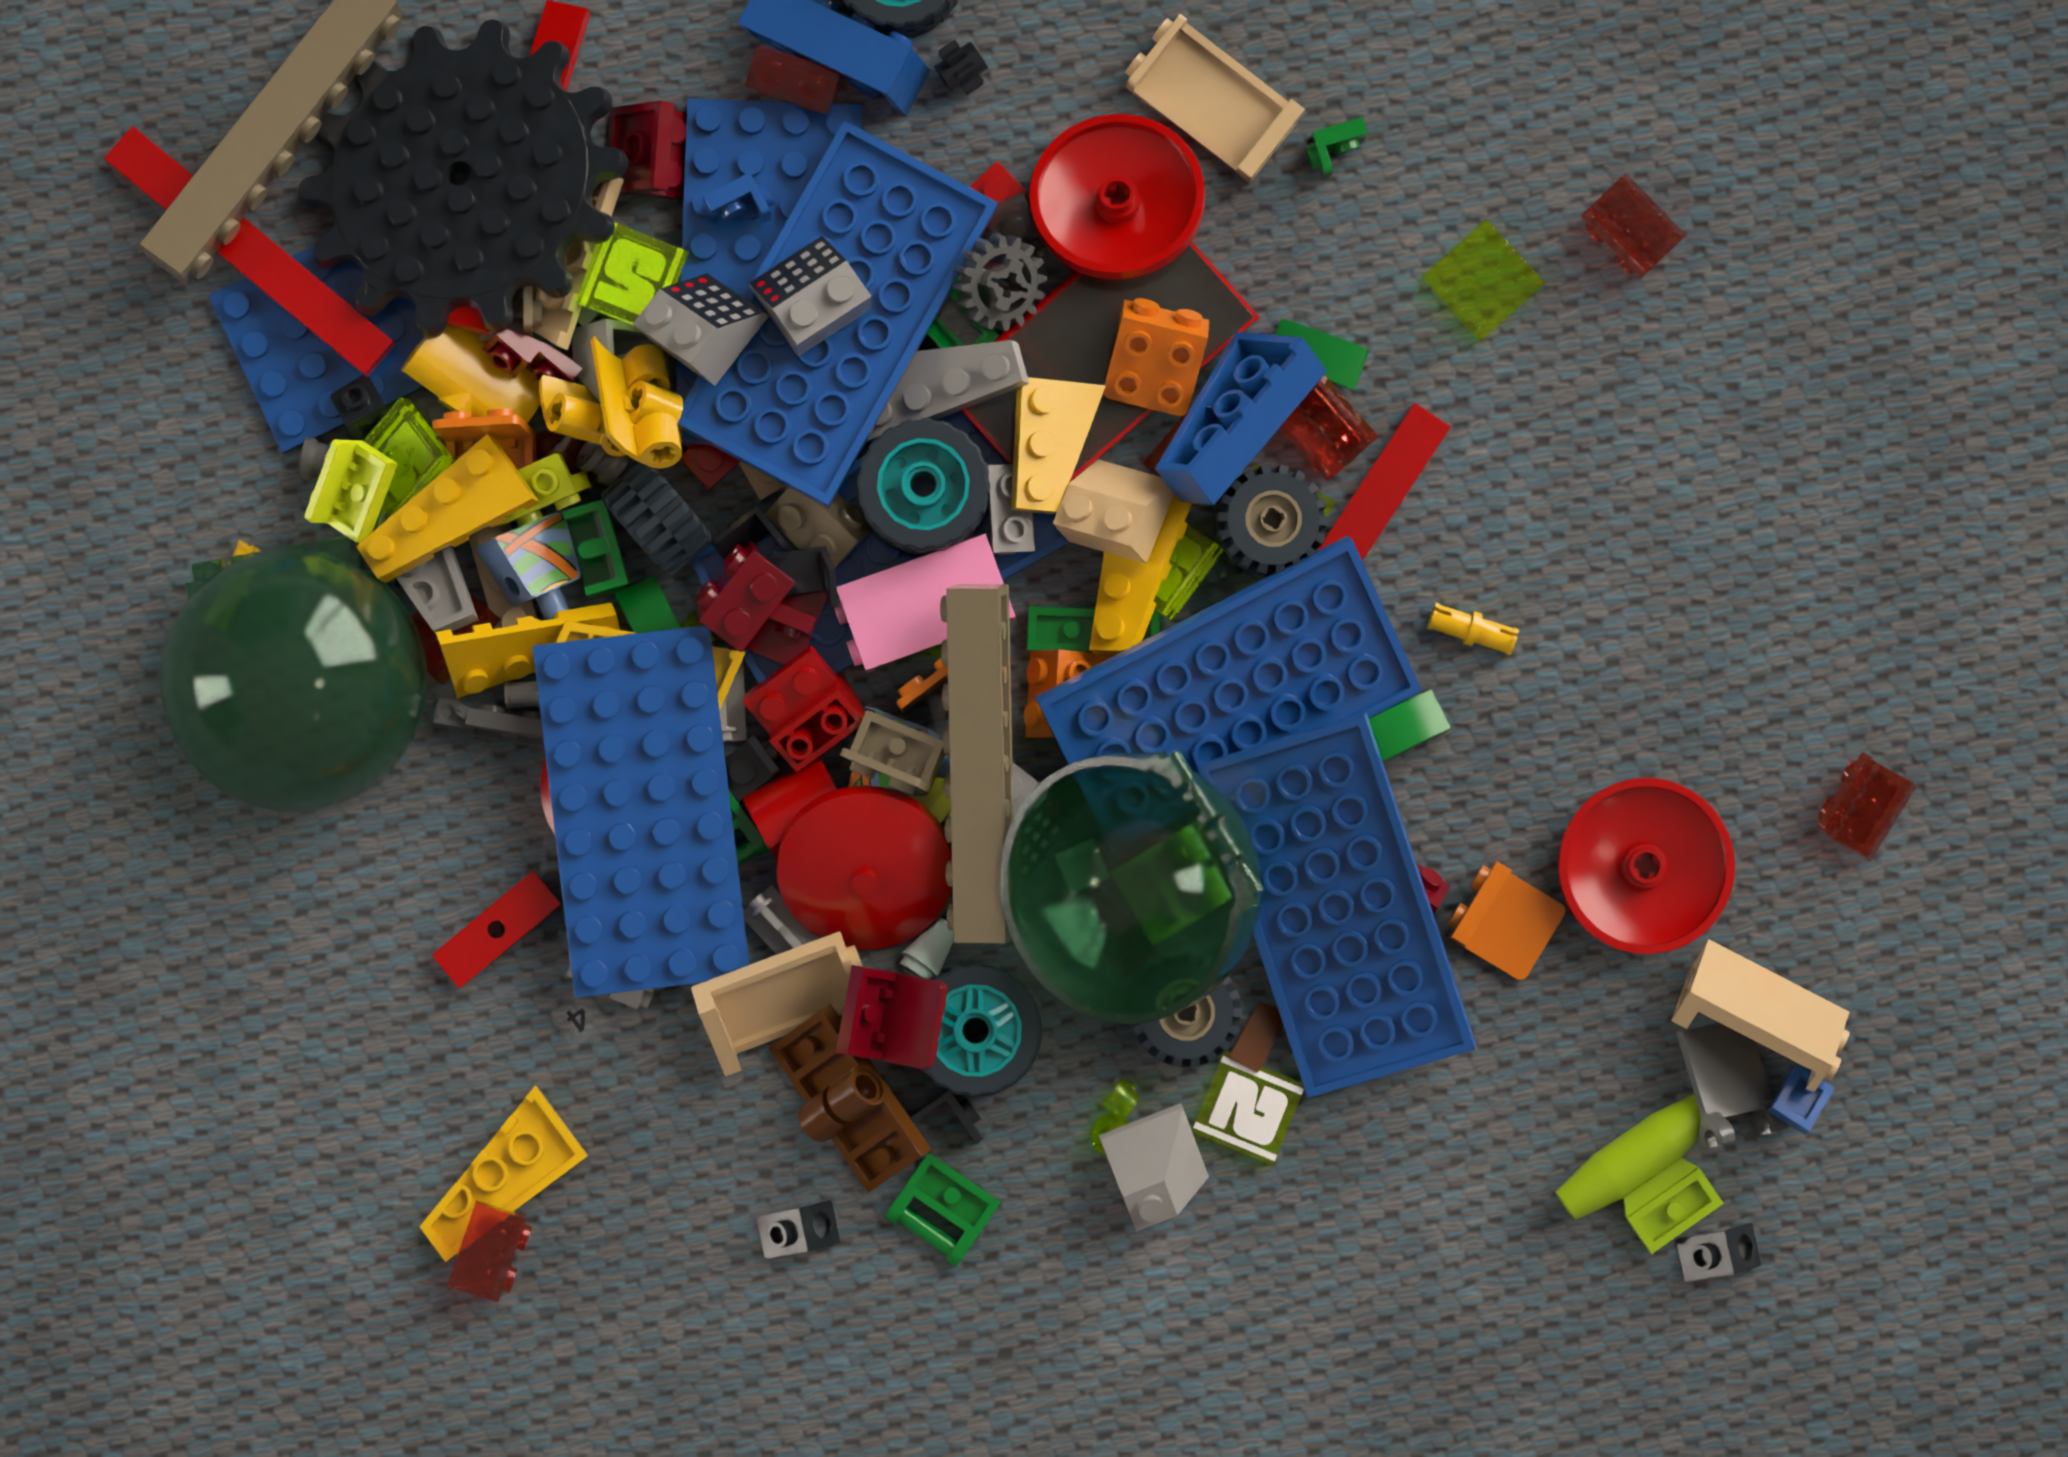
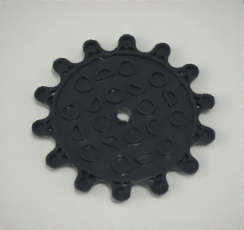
(472, 239)

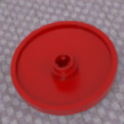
(1117, 196)
(864, 866)
(1646, 866)

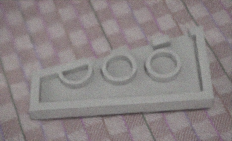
(952, 380)
(438, 589)

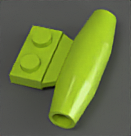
(1647, 1171)

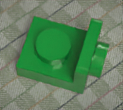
(1341, 137)

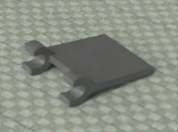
(1726, 1082)

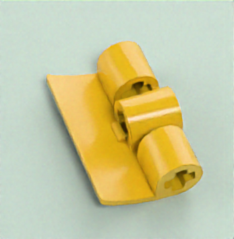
(466, 378)
(637, 404)
(575, 412)

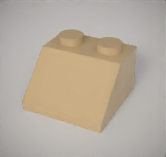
(1114, 510)

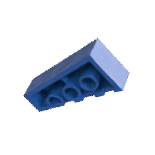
(842, 44)
(1237, 413)

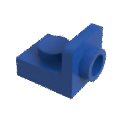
(731, 199)
(1796, 1103)

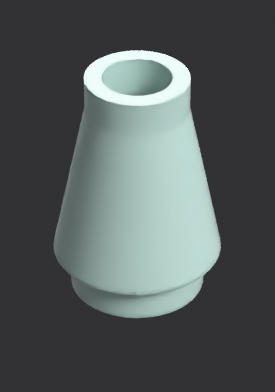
(929, 951)

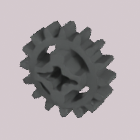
(1000, 304)

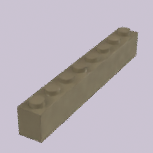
(268, 135)
(979, 756)

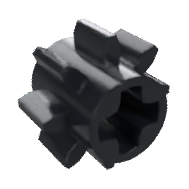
(961, 67)

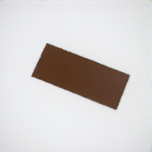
(1258, 1037)

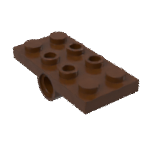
(848, 1101)

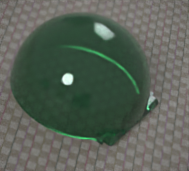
(293, 676)
(1130, 886)

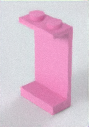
(900, 606)

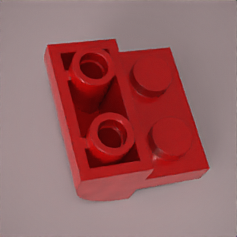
(805, 708)
(781, 799)

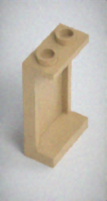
(1212, 98)
(773, 996)
(1765, 1010)

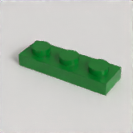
(1068, 628)

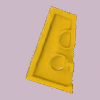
(1048, 440)

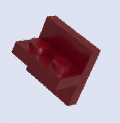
(655, 147)
(789, 627)

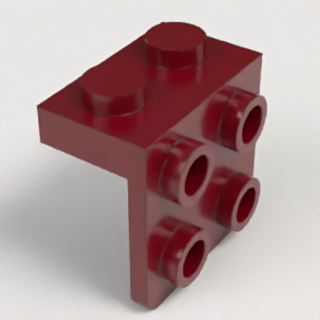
(742, 595)
(892, 1017)

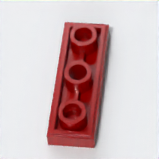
(474, 946)

